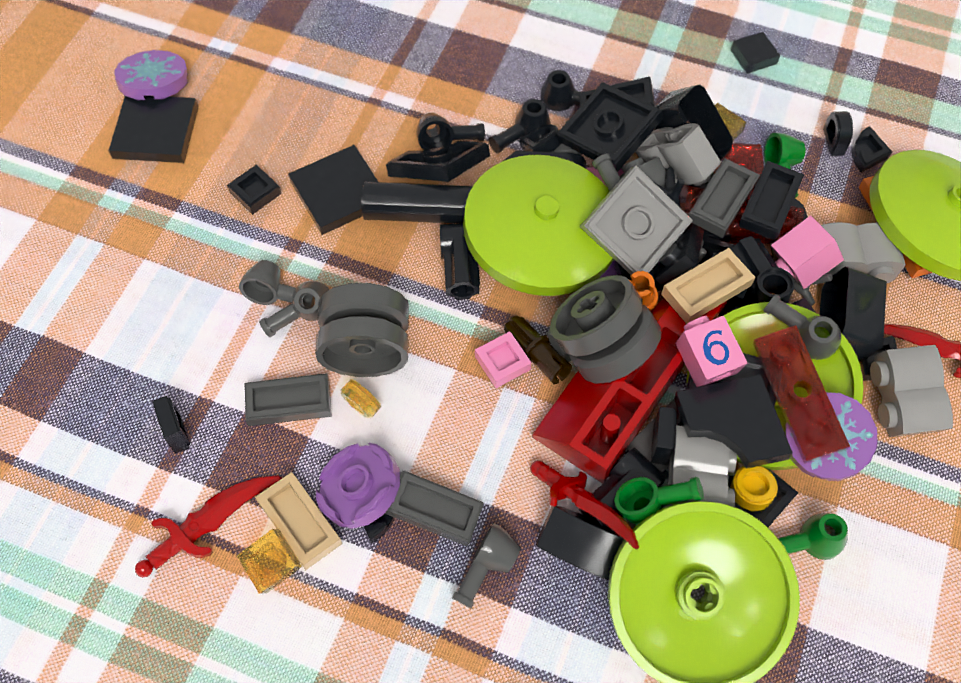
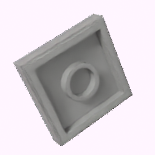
(636, 222)

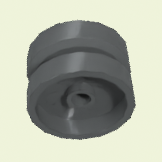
(606, 329)
(362, 330)

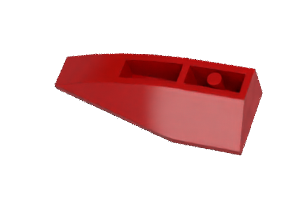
(598, 421)

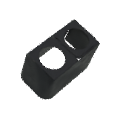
(696, 106)
(858, 308)

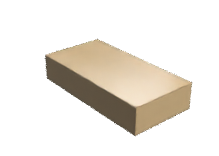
(707, 285)
(299, 520)

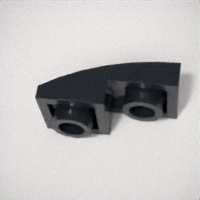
(579, 541)

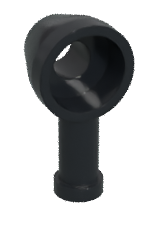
(559, 92)
(530, 116)
(444, 133)

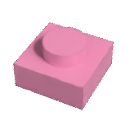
(503, 359)

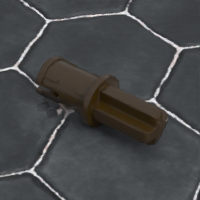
(538, 349)

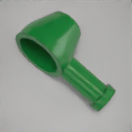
(784, 150)
(642, 497)
(815, 538)

